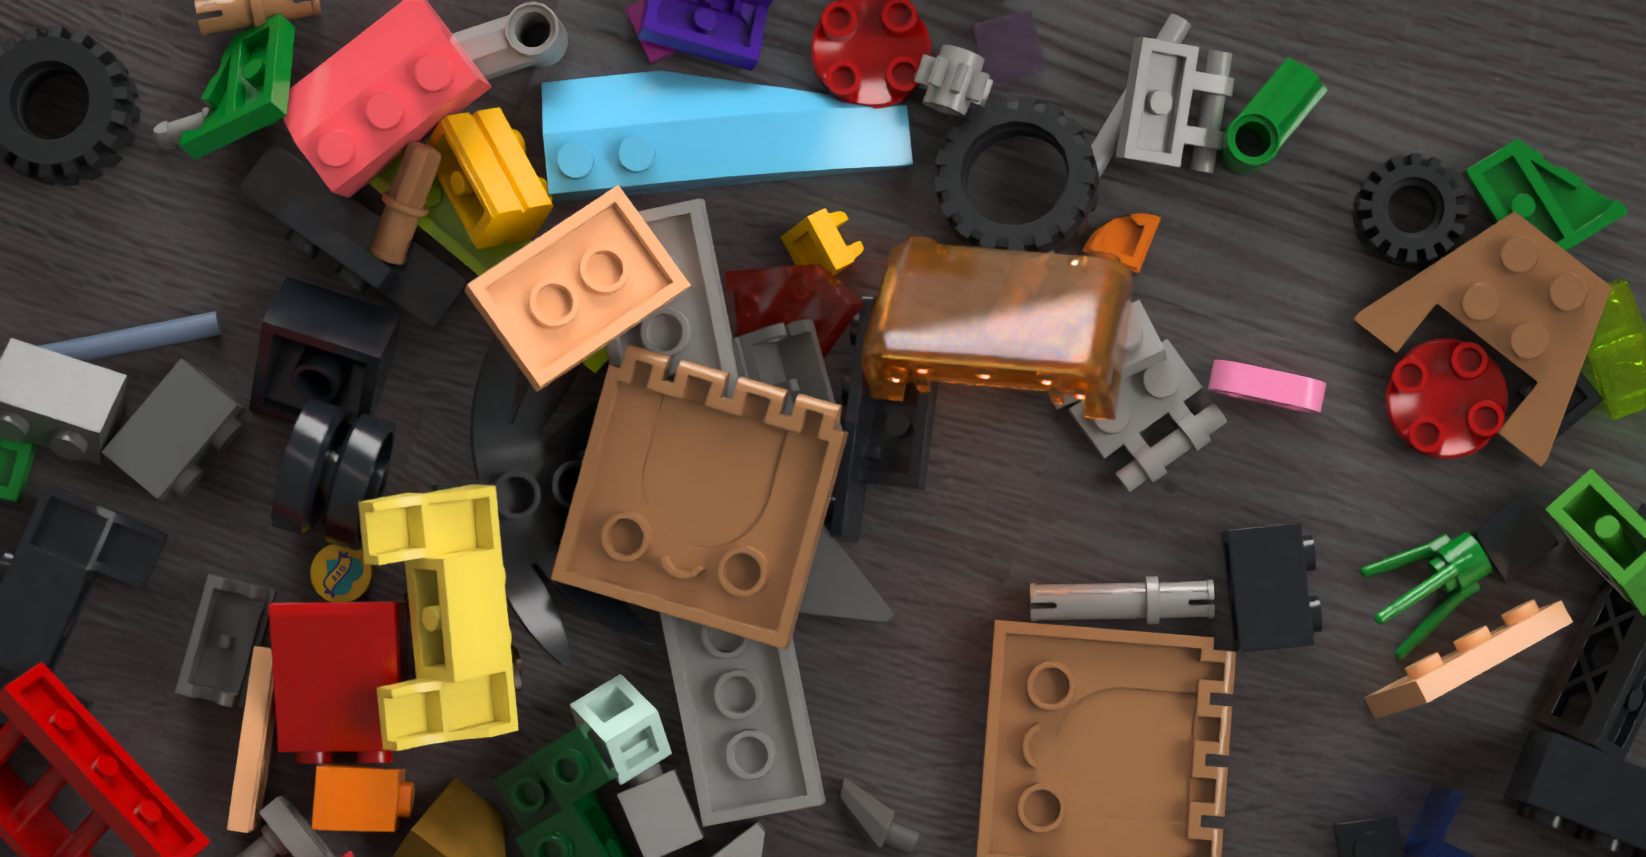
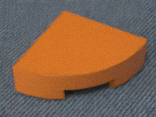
(1125, 237)

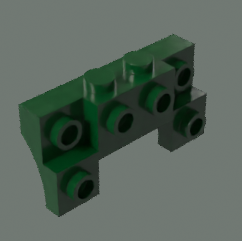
(555, 804)

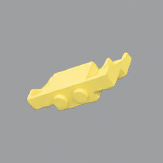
(455, 615)

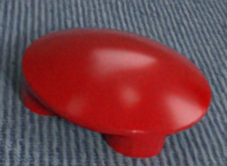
(869, 50)
(1446, 398)

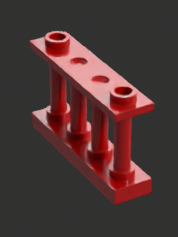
(94, 766)

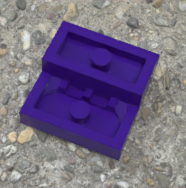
(708, 28)

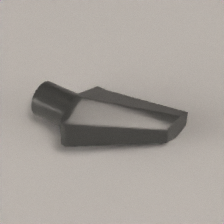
(875, 820)

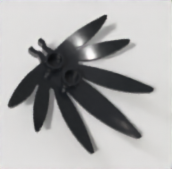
(535, 497)

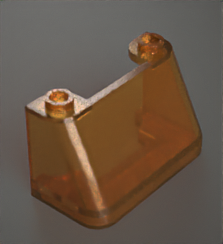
(1000, 322)

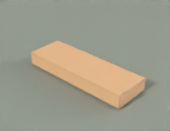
(254, 745)

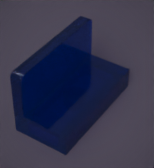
(1432, 825)

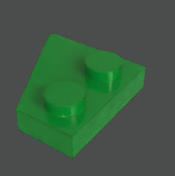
(247, 89)

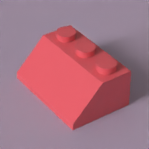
(380, 96)

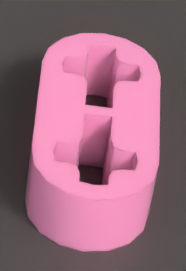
(1267, 386)

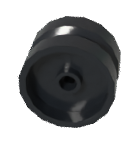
(332, 472)

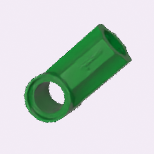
(1273, 115)

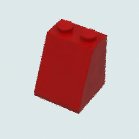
(329, 673)

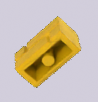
(490, 178)

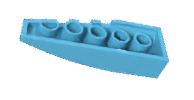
(705, 132)

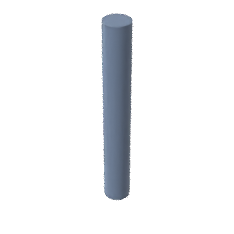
(139, 337)

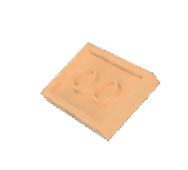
(577, 288)

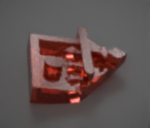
(792, 295)

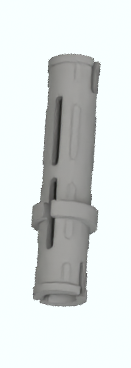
(1122, 600)

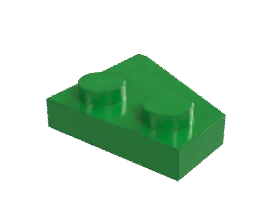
(1541, 193)

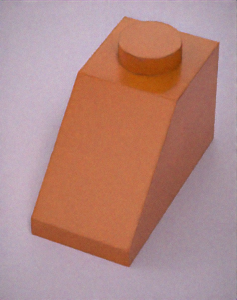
(361, 798)

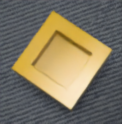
(819, 242)

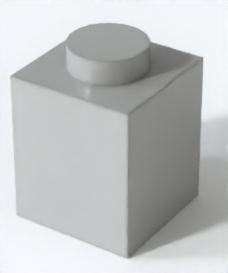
(660, 812)

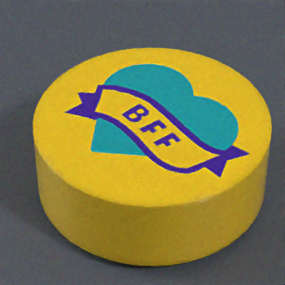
(341, 574)

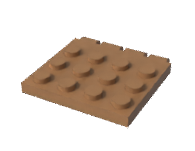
(702, 496)
(1103, 743)

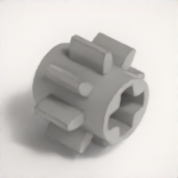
(953, 81)

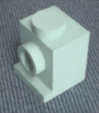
(623, 727)

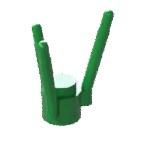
(1455, 565)

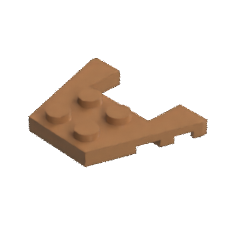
(1521, 300)

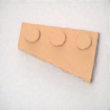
(1474, 655)

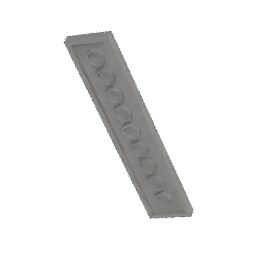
(734, 694)

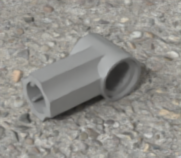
(499, 46)

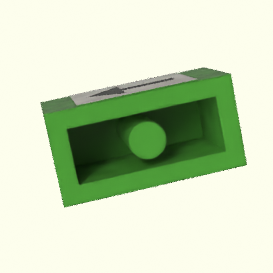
(1605, 534)

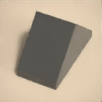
(839, 587)

